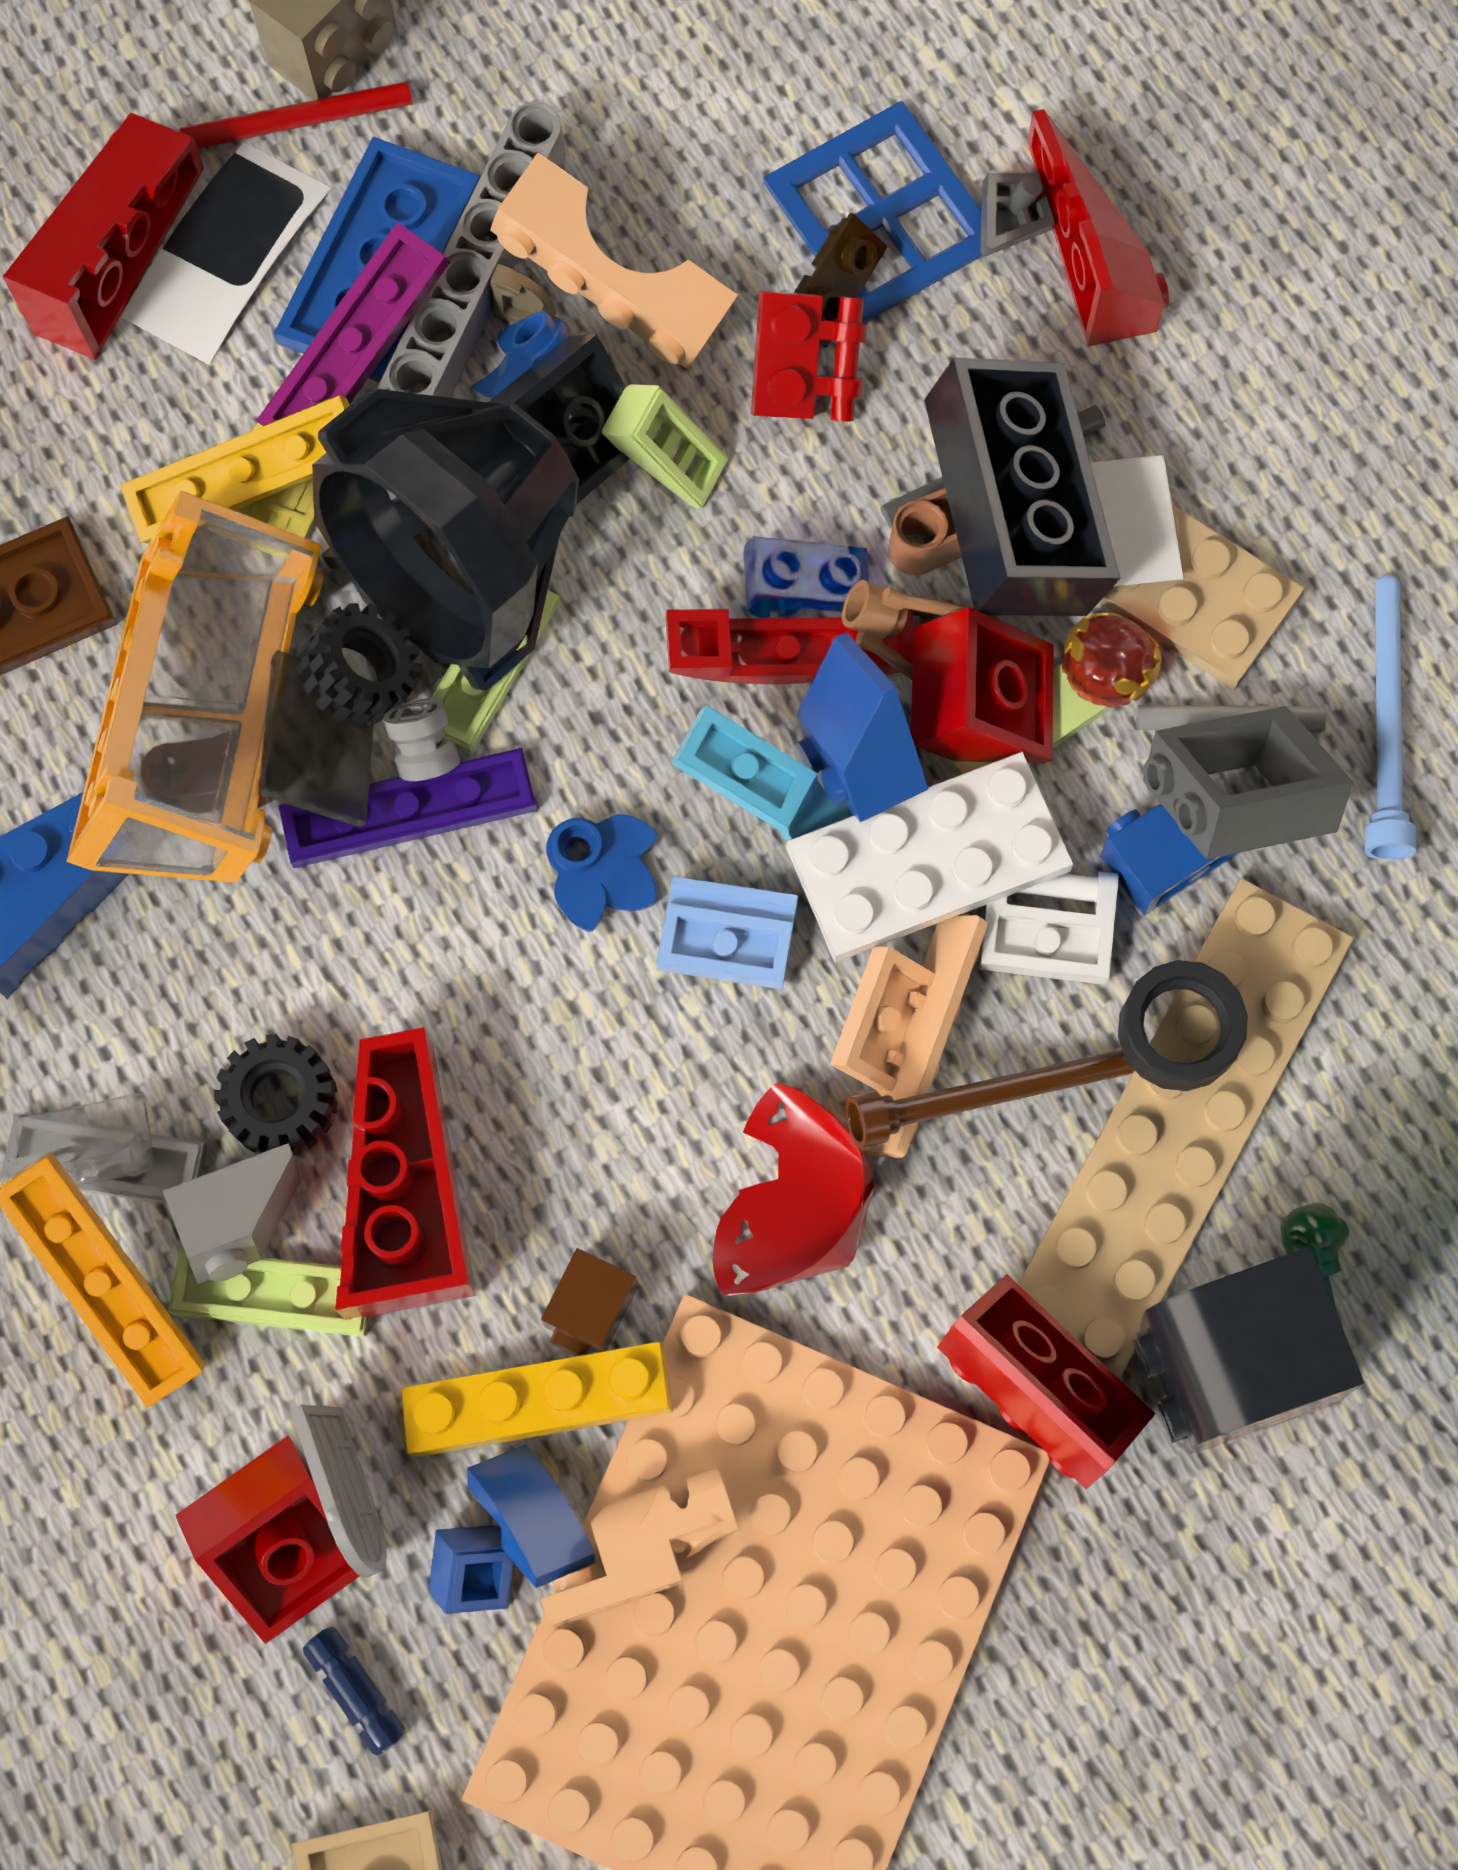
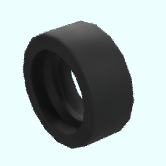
(1205, 982)

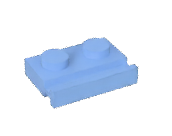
(727, 932)

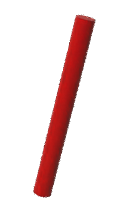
(299, 115)

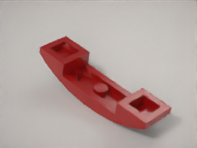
(761, 650)

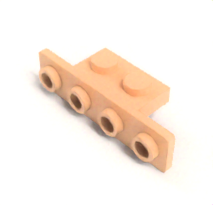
(906, 1017)

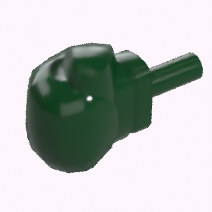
(1320, 1229)

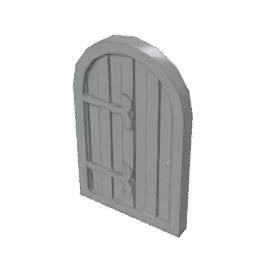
(341, 1486)

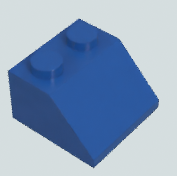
(858, 734)

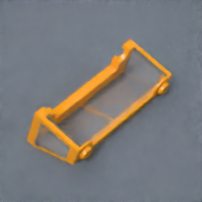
(190, 697)

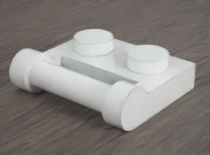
(1050, 940)

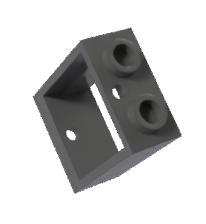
(1306, 782)

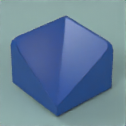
(470, 1570)

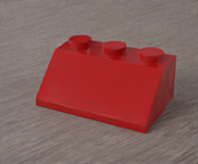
(1045, 1382)

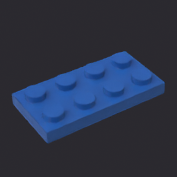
(385, 189)

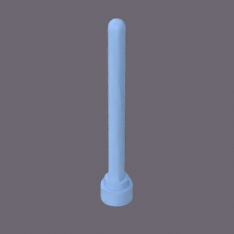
(1390, 830)

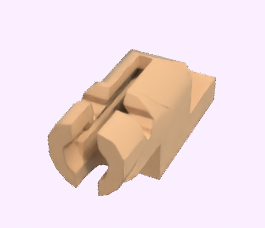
(639, 1547)

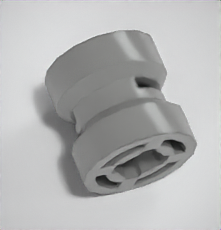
(420, 735)

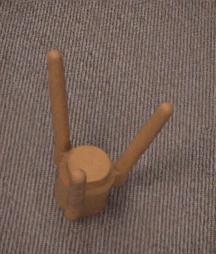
(883, 613)

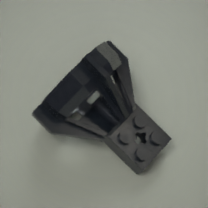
(490, 486)

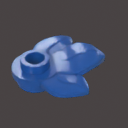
(523, 346)
(608, 874)

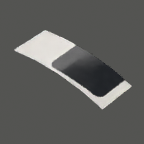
(222, 251)

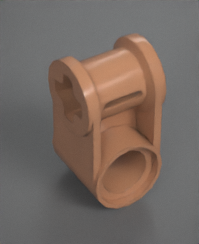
(931, 518)

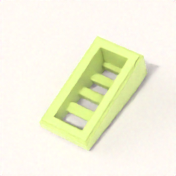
(635, 424)

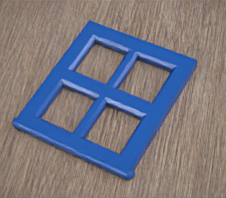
(883, 212)

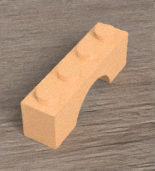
(549, 225)

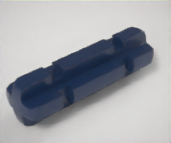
(354, 1690)

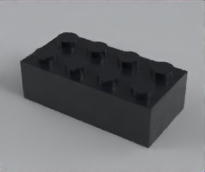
(1020, 488)

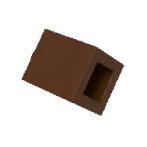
(588, 1304)

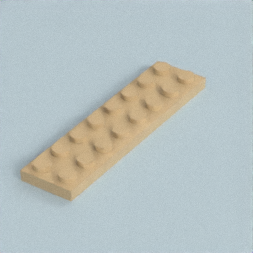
(1173, 1149)

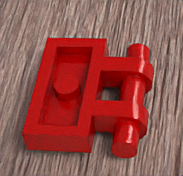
(788, 356)

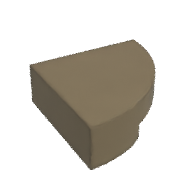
(517, 295)

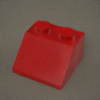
(981, 690)
(267, 1541)

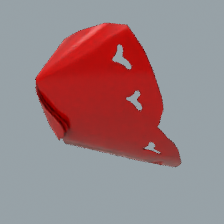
(807, 1216)

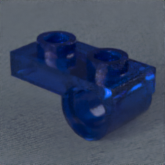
(799, 575)

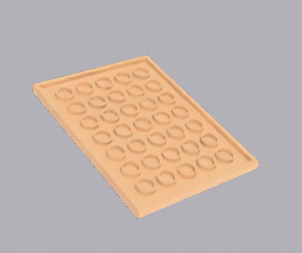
(802, 1662)

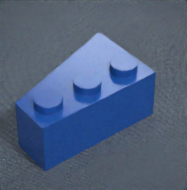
(42, 891)

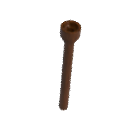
(876, 1117)

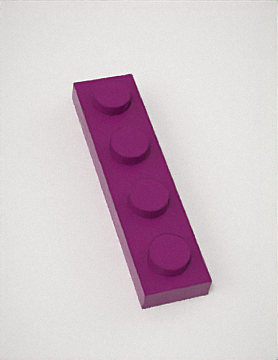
(361, 325)

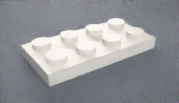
(929, 857)

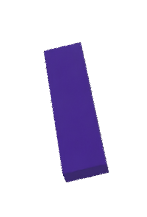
(411, 810)

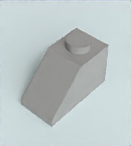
(233, 1212)

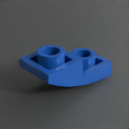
(533, 1515)

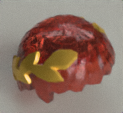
(1110, 660)

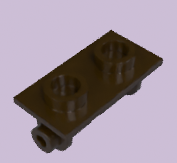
(843, 265)

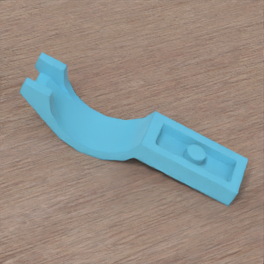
(756, 776)

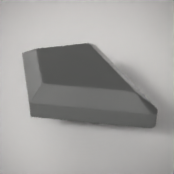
(1012, 210)

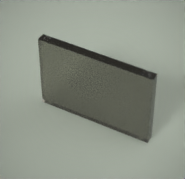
(309, 754)

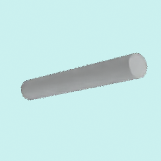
(1168, 716)

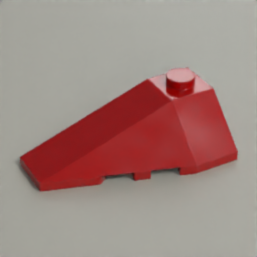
(1100, 252)

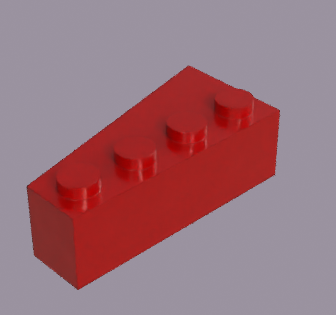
(104, 235)
(403, 1198)

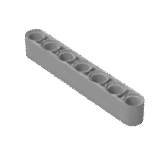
(471, 262)

